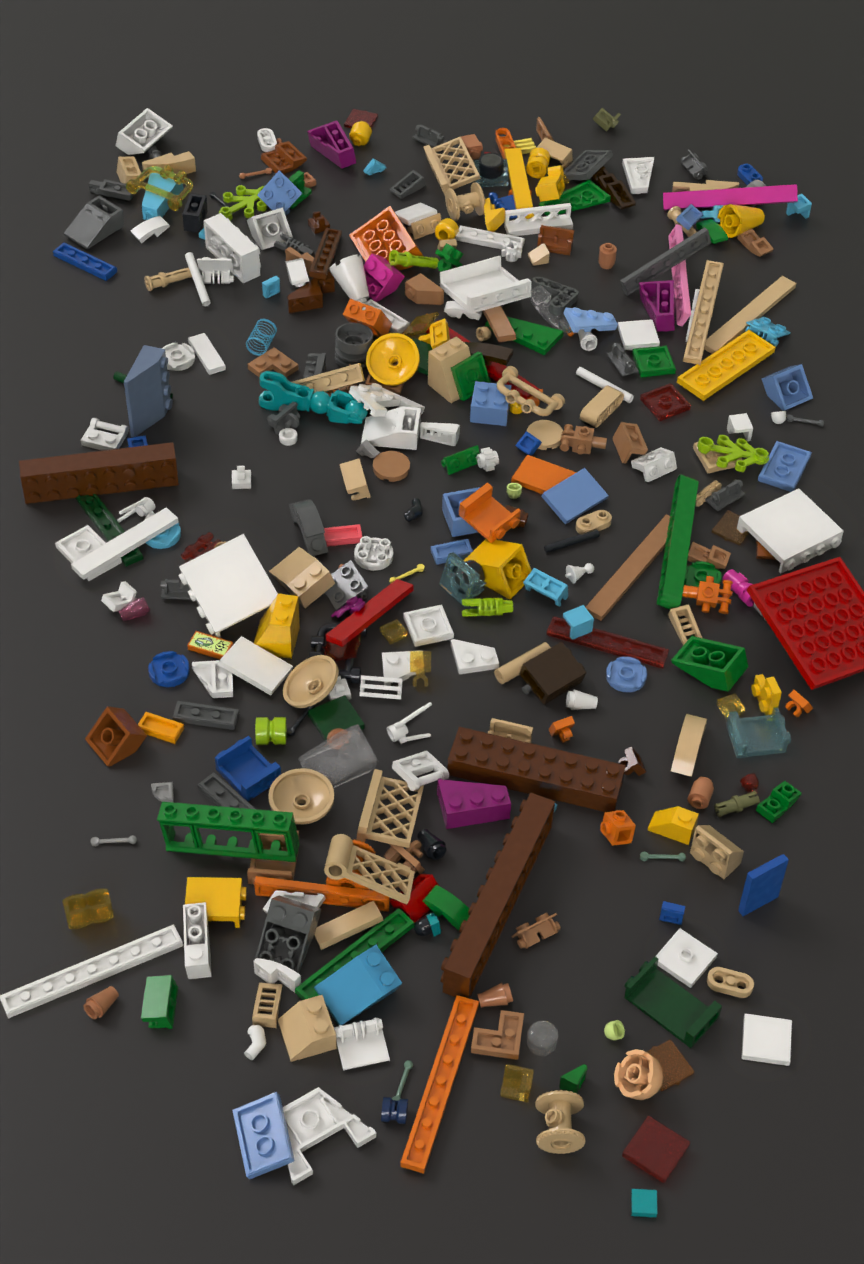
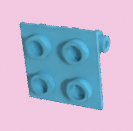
(767, 330)

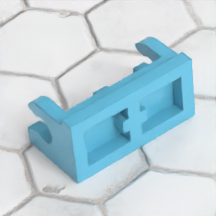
(546, 585)

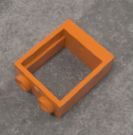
(371, 317)

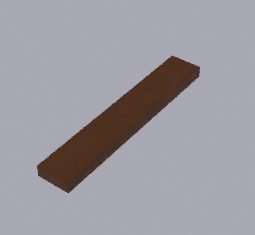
(325, 253)

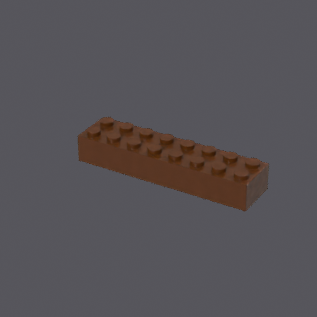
(98, 472)
(536, 769)

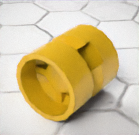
(538, 163)

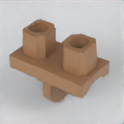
(396, 852)

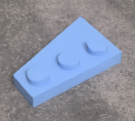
(589, 320)

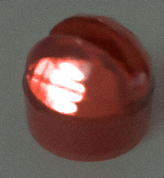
(749, 781)

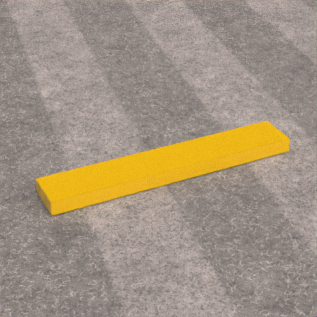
(518, 179)

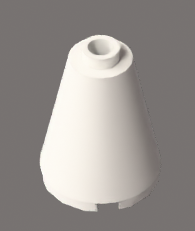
(351, 277)

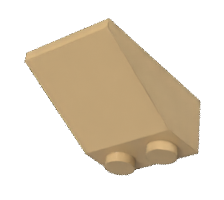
(303, 576)

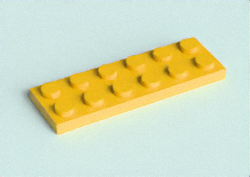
(726, 365)

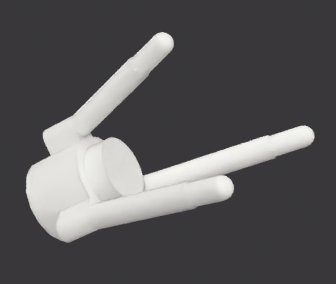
(142, 508)
(398, 731)

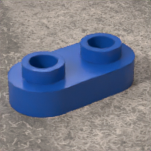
(748, 174)

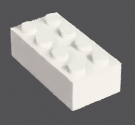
(228, 241)

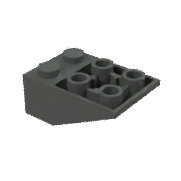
(95, 222)
(288, 932)

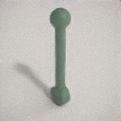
(644, 856)
(408, 1065)

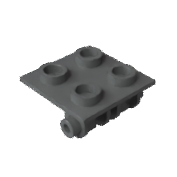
(347, 585)

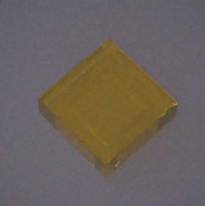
(394, 631)
(730, 704)

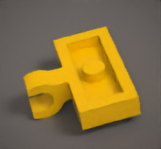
(438, 334)

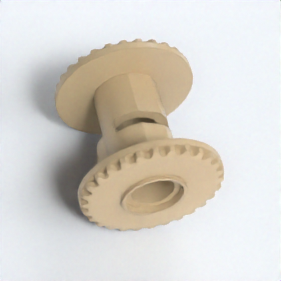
(466, 202)
(558, 1108)

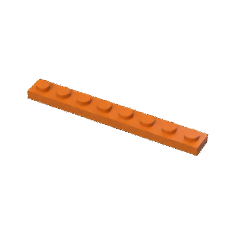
(439, 1085)

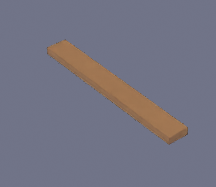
(629, 571)

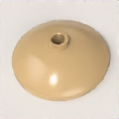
(310, 681)
(305, 788)

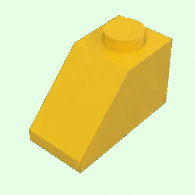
(674, 824)

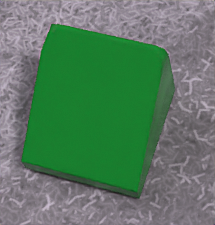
(574, 1079)

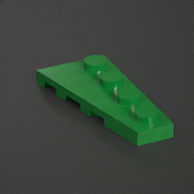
(580, 197)
(534, 335)

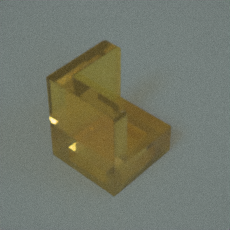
(517, 1083)

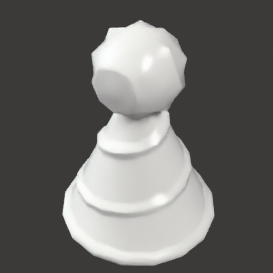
(576, 572)

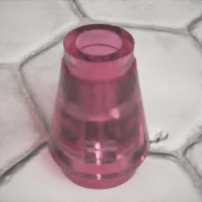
(134, 609)

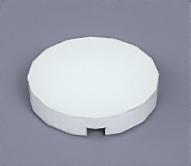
(179, 356)

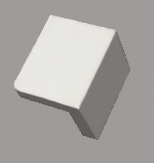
(740, 423)

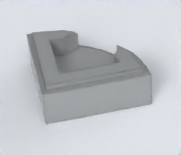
(367, 449)
(163, 791)

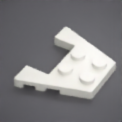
(377, 398)
(315, 1119)

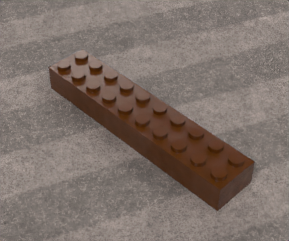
(497, 897)

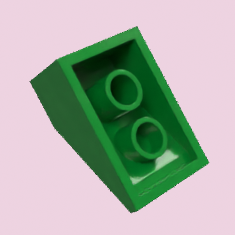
(712, 662)

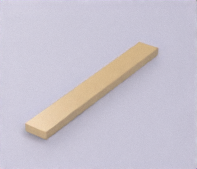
(752, 311)
(703, 312)

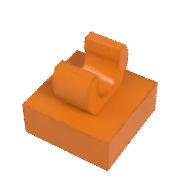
(799, 702)
(563, 728)

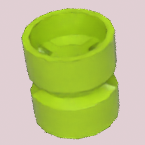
(270, 730)

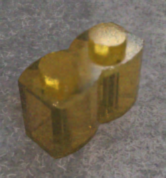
(88, 908)

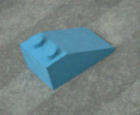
(358, 985)

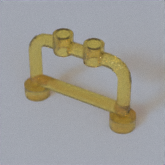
(174, 201)

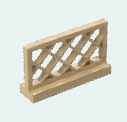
(440, 169)
(371, 811)

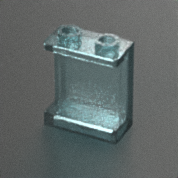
(758, 734)

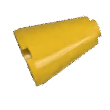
(738, 219)

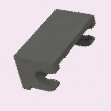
(315, 367)

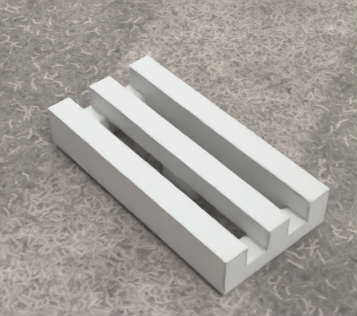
(381, 687)

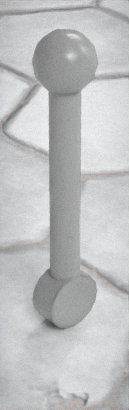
(95, 841)

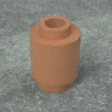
(607, 255)
(701, 793)

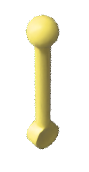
(420, 568)

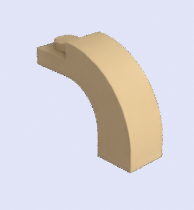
(688, 745)

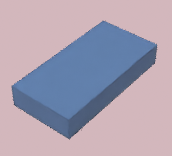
(689, 217)
(441, 551)

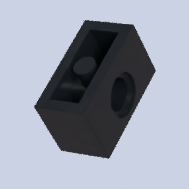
(195, 213)

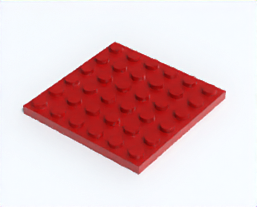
(816, 619)

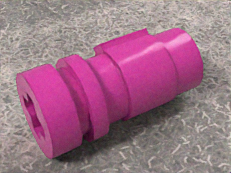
(739, 586)

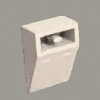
(395, 430)

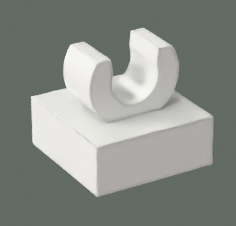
(241, 478)
(340, 689)

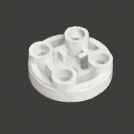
(373, 553)

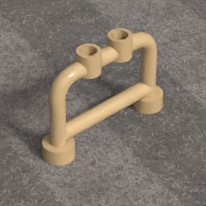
(510, 375)

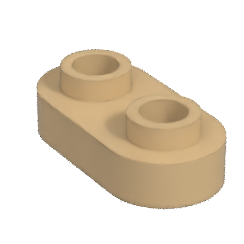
(596, 520)
(730, 982)

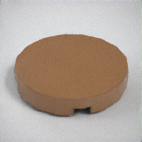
(391, 466)

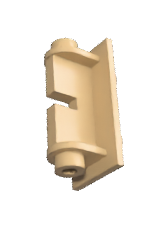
(424, 226)

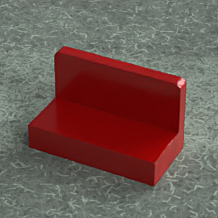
(420, 888)

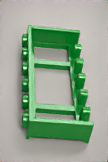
(231, 819)

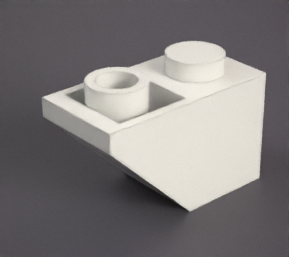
(297, 272)

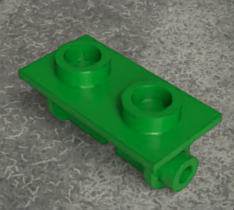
(461, 460)

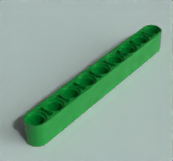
(677, 542)

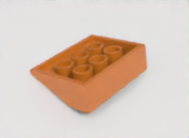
(383, 235)

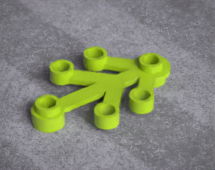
(243, 201)
(735, 451)

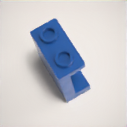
(246, 769)

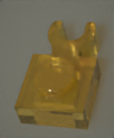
(420, 663)

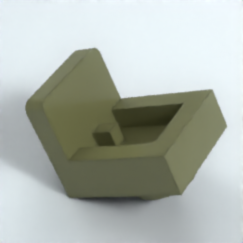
(605, 119)

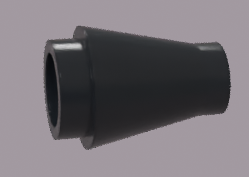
(433, 846)

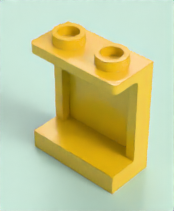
(221, 896)

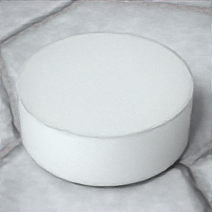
(288, 436)

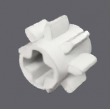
(511, 251)
(487, 459)

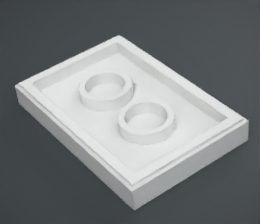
(82, 543)
(255, 665)

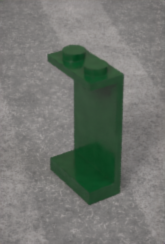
(670, 1004)

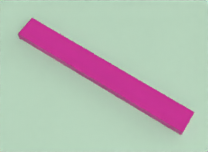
(734, 196)

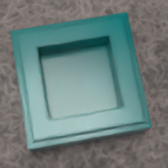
(644, 1203)

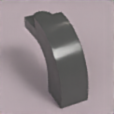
(311, 526)

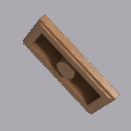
(542, 130)

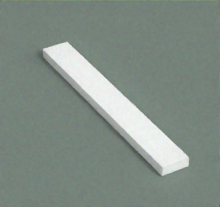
(90, 971)

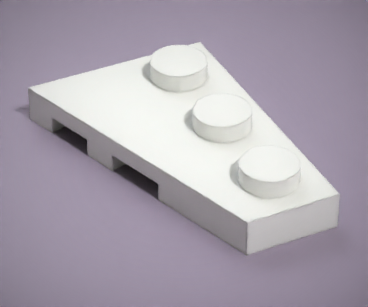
(638, 173)

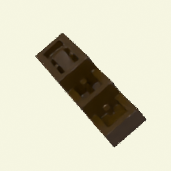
(616, 189)
(491, 352)

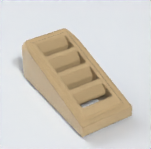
(684, 611)
(267, 1020)

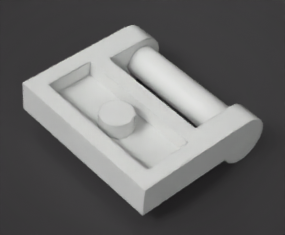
(103, 440)
(417, 765)

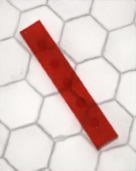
(611, 643)

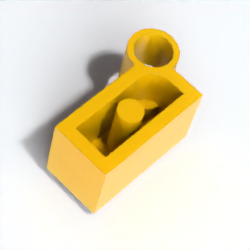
(551, 186)

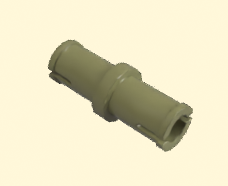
(736, 803)

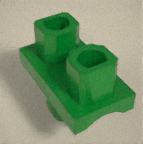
(450, 256)

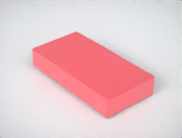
(343, 535)

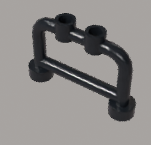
(318, 643)

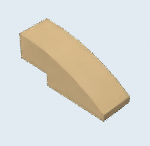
(181, 162)

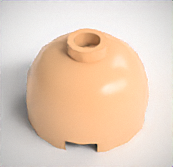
(638, 1075)

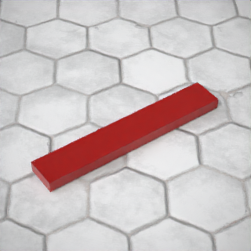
(369, 612)

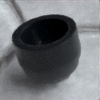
(422, 927)

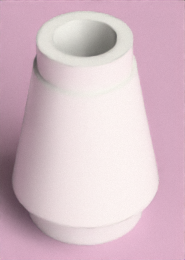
(587, 340)
(578, 700)

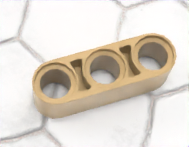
(602, 406)

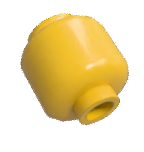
(360, 133)
(446, 229)

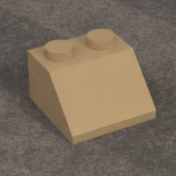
(307, 1029)

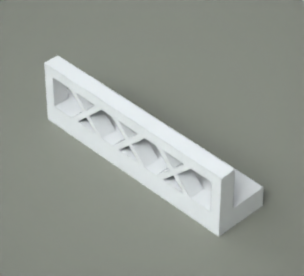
(524, 226)

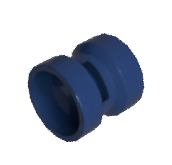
(389, 1107)

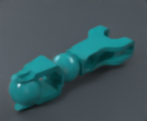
(284, 392)

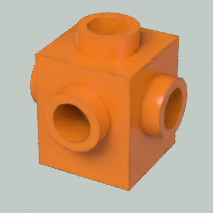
(617, 827)

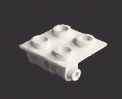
(216, 267)
(361, 1043)

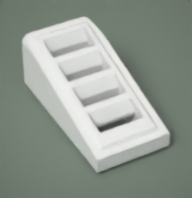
(450, 432)

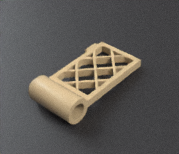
(343, 859)

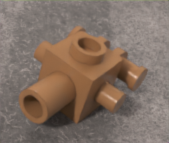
(581, 439)

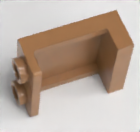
(271, 868)

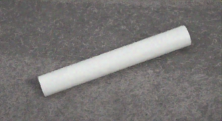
(197, 279)
(600, 382)

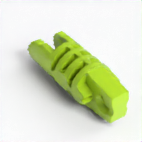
(487, 607)

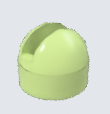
(514, 490)
(614, 1030)

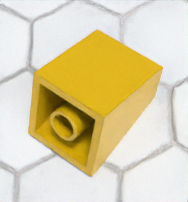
(503, 566)
(279, 626)

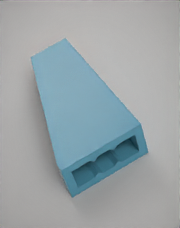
(156, 205)

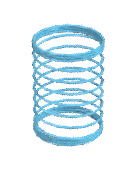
(262, 341)

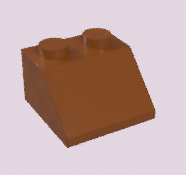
(115, 736)

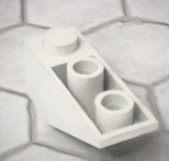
(196, 941)

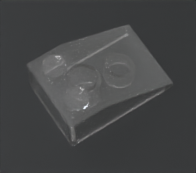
(341, 756)

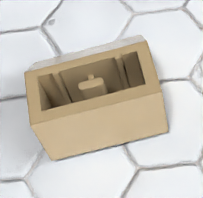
(715, 851)

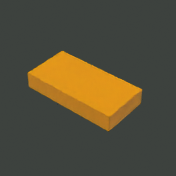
(161, 727)

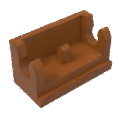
(556, 239)

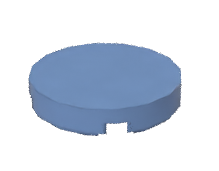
(626, 674)

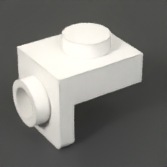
(117, 600)

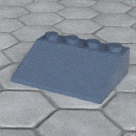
(147, 389)

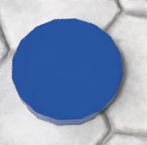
(169, 669)

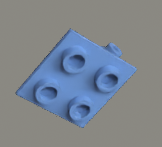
(279, 193)

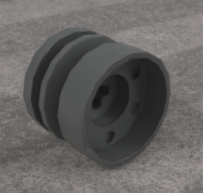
(352, 344)

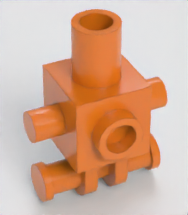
(708, 593)

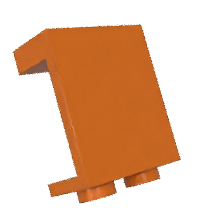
(488, 514)

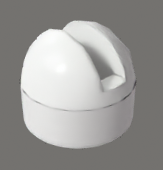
(778, 417)

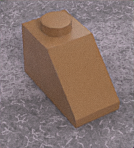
(424, 291)

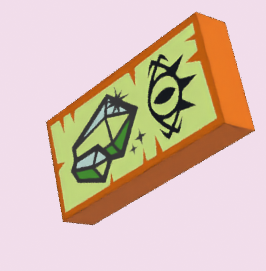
(209, 645)

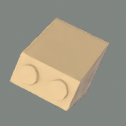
(439, 367)

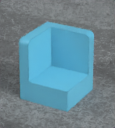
(803, 207)
(579, 621)

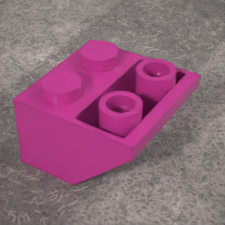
(381, 277)

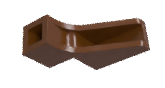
(311, 294)

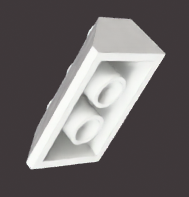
(142, 133)

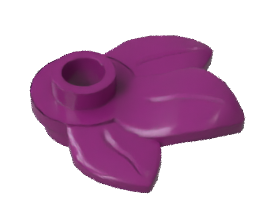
(353, 604)

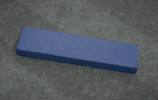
(85, 261)

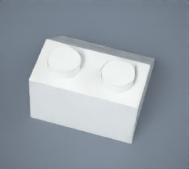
(268, 226)

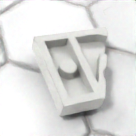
(396, 665)

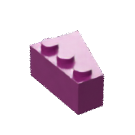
(333, 144)
(659, 303)
(472, 803)

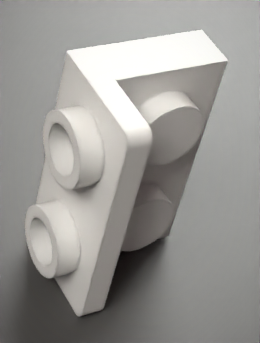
(655, 463)

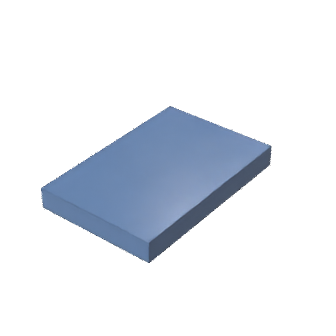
(784, 466)
(574, 496)
(263, 1135)

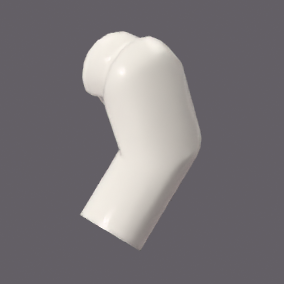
(258, 1039)

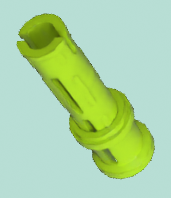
(407, 259)

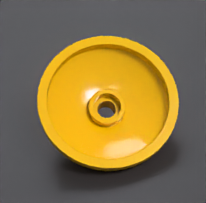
(391, 349)

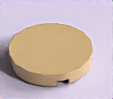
(547, 432)

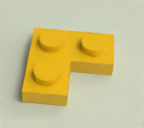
(767, 693)

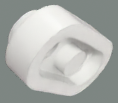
(266, 139)

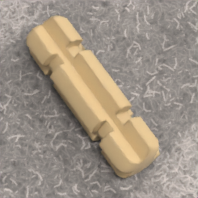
(706, 492)

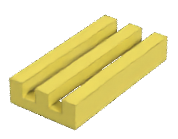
(525, 144)

